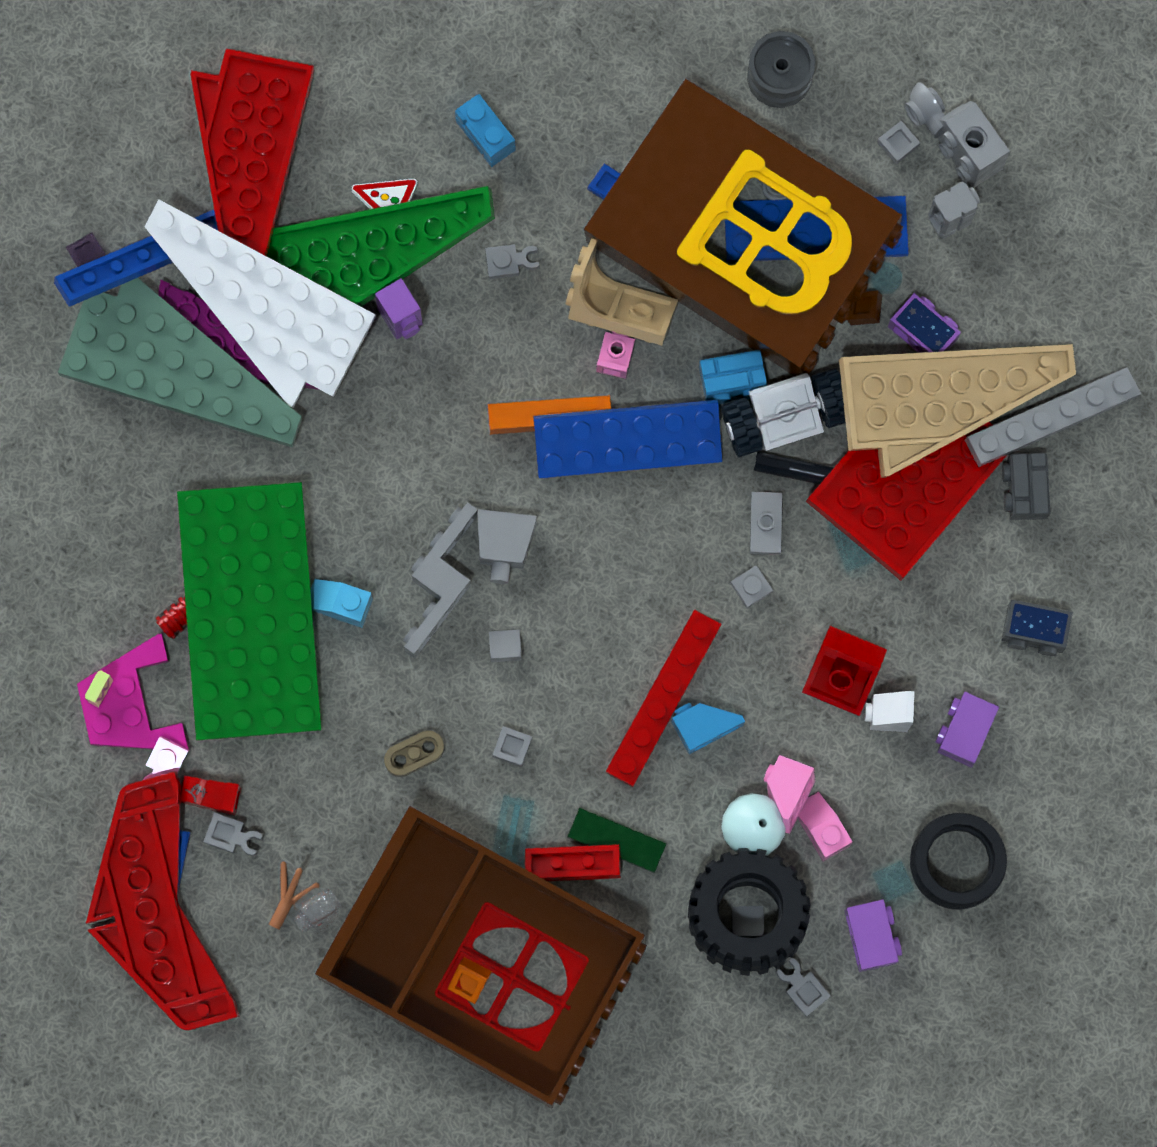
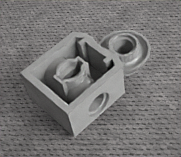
(962, 134)

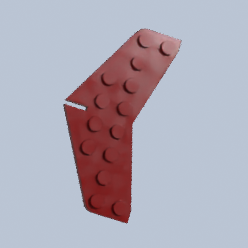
(141, 891)

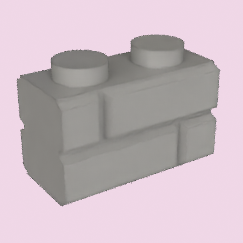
(953, 209)

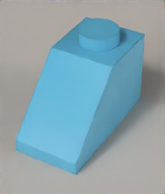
(340, 601)

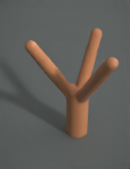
(286, 895)

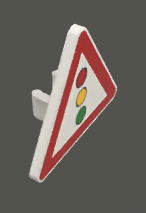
(385, 193)

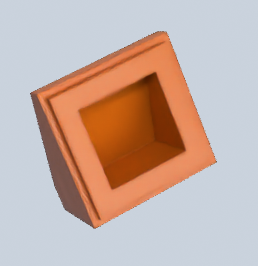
(472, 980)

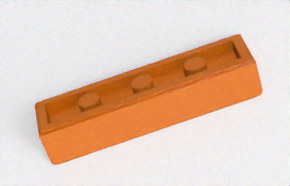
(518, 416)

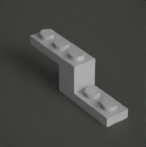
(440, 579)

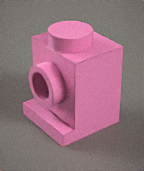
(612, 363)

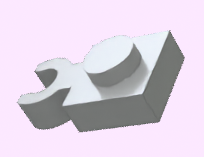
(504, 261)
(227, 834)
(805, 991)

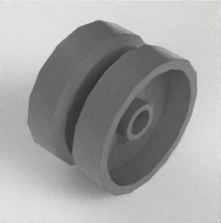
(783, 86)

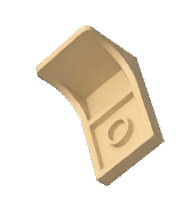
(615, 305)

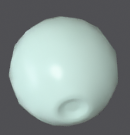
(753, 824)

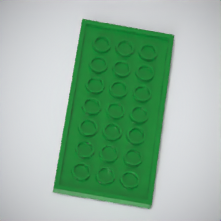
(249, 611)

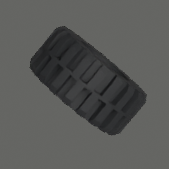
(754, 871)

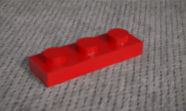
(574, 862)

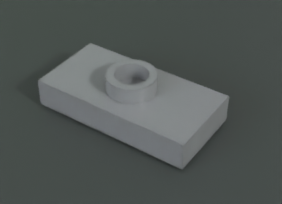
(766, 523)

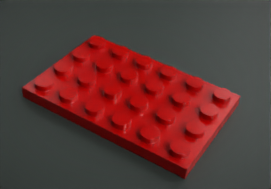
(905, 512)

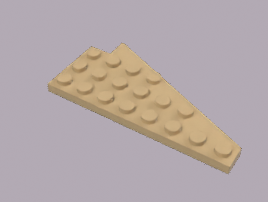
(929, 399)

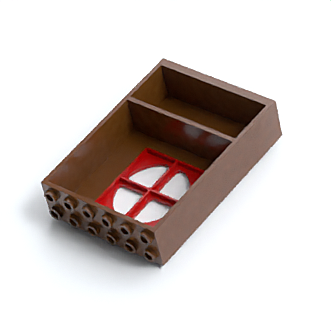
(421, 920)

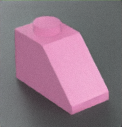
(789, 788)
(823, 827)

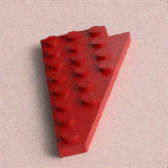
(248, 139)

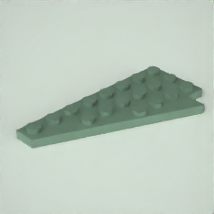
(159, 357)

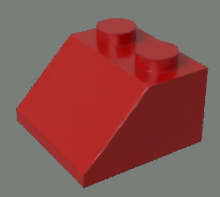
(844, 670)

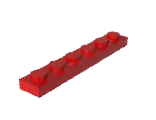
(663, 698)

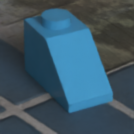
(703, 725)

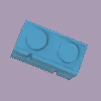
(485, 130)
(732, 376)

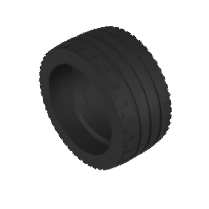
(989, 838)

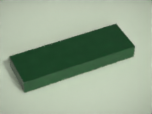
(634, 846)

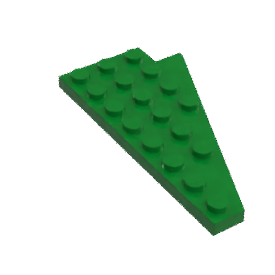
(380, 245)

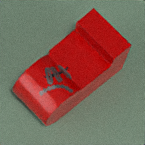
(210, 794)

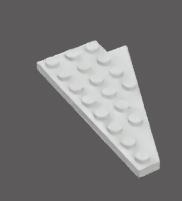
(276, 315)

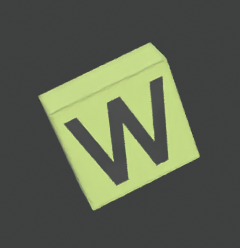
(98, 688)

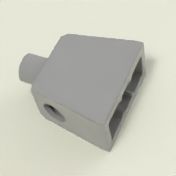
(504, 541)

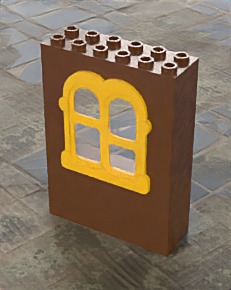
(687, 184)

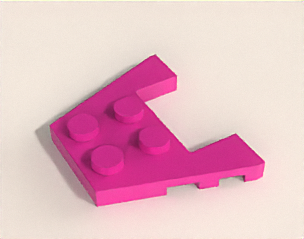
(122, 714)

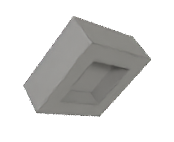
(898, 142)
(751, 586)
(512, 746)

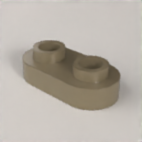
(414, 754)

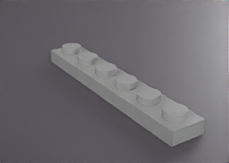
(1052, 417)

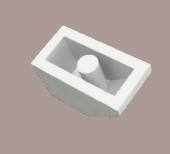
(890, 711)

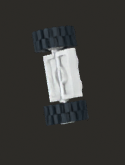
(784, 412)

